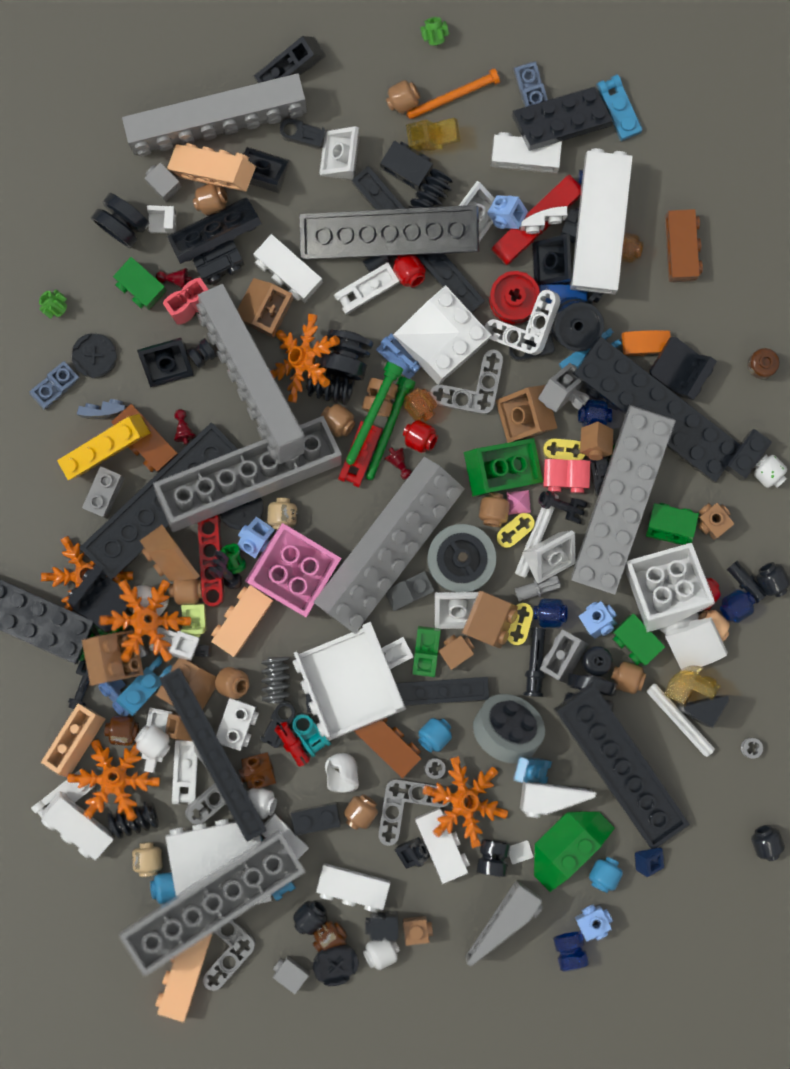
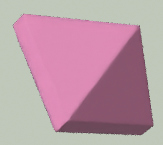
(519, 502)

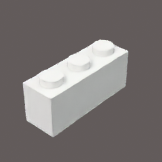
(513, 154)
(287, 269)
(74, 827)
(442, 849)
(353, 887)

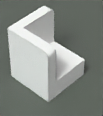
(162, 219)

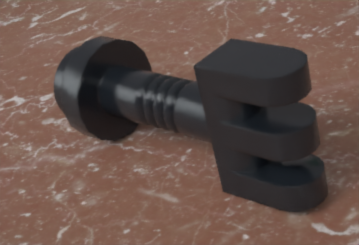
(548, 499)
(231, 580)
(80, 693)

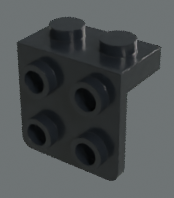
(682, 368)
(97, 597)

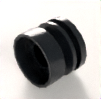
(346, 355)

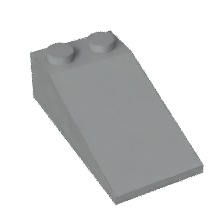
(511, 915)

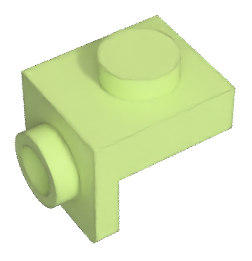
(198, 619)

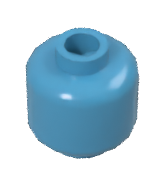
(435, 735)
(605, 874)
(162, 888)

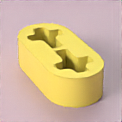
(564, 444)
(512, 526)
(525, 625)

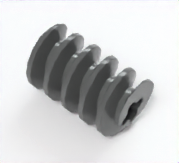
(275, 679)

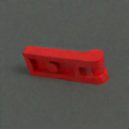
(363, 457)

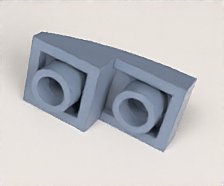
(530, 84)
(54, 386)
(108, 410)

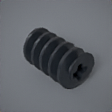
(432, 190)
(336, 388)
(145, 816)

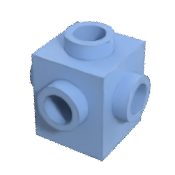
(507, 212)
(255, 537)
(599, 619)
(586, 919)

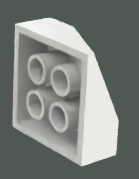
(442, 335)
(668, 586)

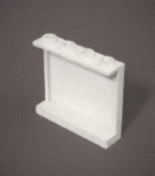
(349, 683)
(204, 850)

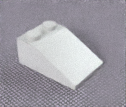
(547, 798)

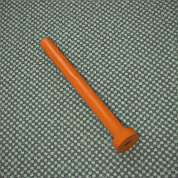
(492, 77)

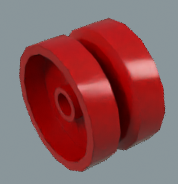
(513, 284)

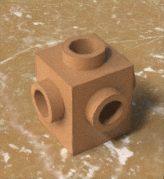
(722, 518)

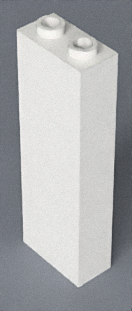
(601, 221)

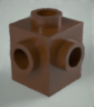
(257, 771)

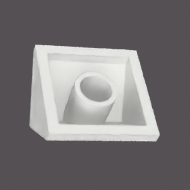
(340, 153)
(480, 196)
(551, 555)
(453, 609)

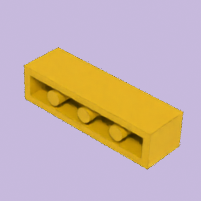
(103, 446)

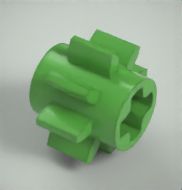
(434, 31)
(52, 303)

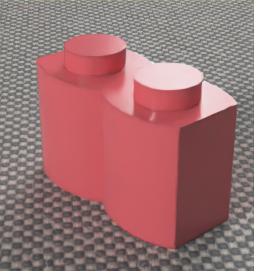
(183, 303)
(566, 474)

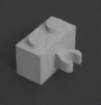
(562, 389)

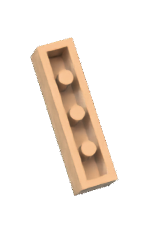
(211, 167)
(182, 981)

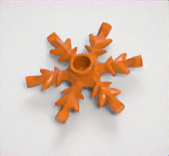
(303, 358)
(76, 576)
(140, 626)
(116, 786)
(471, 802)

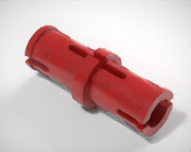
(292, 744)

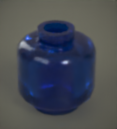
(594, 412)
(737, 606)
(551, 613)

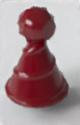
(178, 278)
(183, 431)
(397, 458)

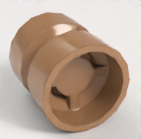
(373, 388)

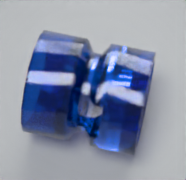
(571, 951)

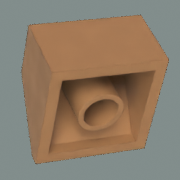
(525, 414)
(167, 556)
(490, 619)
(198, 678)

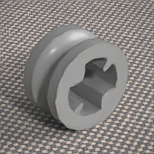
(744, 746)
(440, 772)

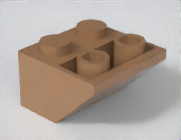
(264, 306)
(104, 660)

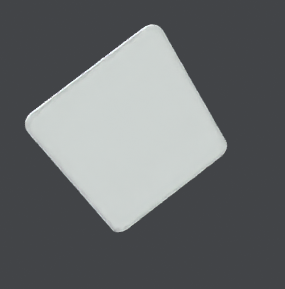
(520, 852)

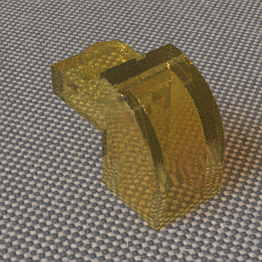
(432, 136)
(689, 679)

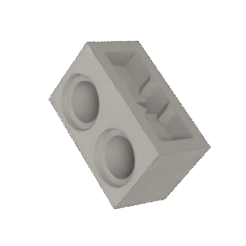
(103, 492)

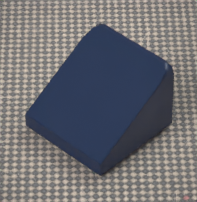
(649, 861)

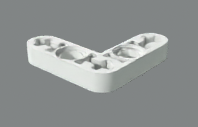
(532, 332)

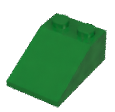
(503, 467)

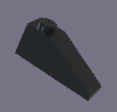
(294, 60)

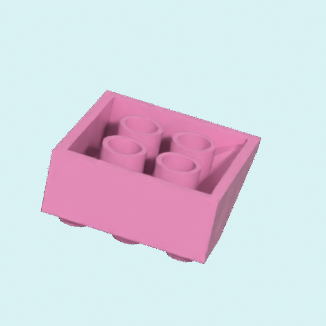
(293, 569)

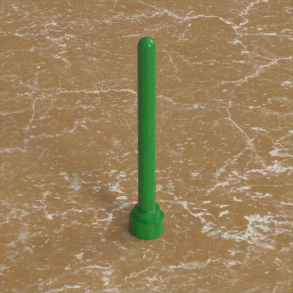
(391, 374)
(404, 387)

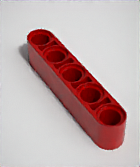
(516, 241)
(205, 562)

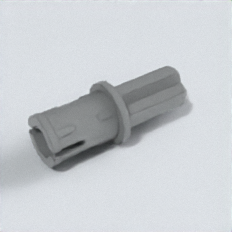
(536, 589)

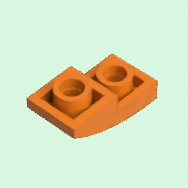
(644, 342)

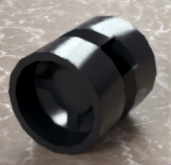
(493, 866)

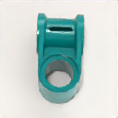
(310, 735)

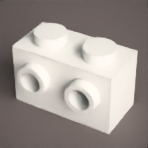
(236, 724)

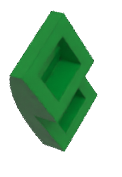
(426, 651)

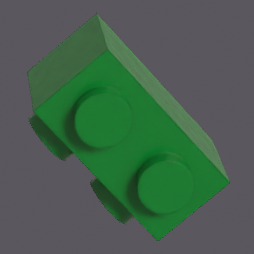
(139, 283)
(672, 524)
(635, 638)

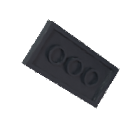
(562, 118)
(214, 230)

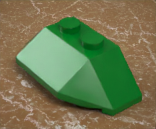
(569, 846)

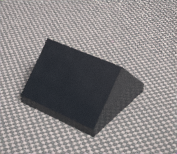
(269, 169)
(552, 261)
(165, 362)
(705, 710)

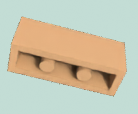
(241, 620)
(73, 740)

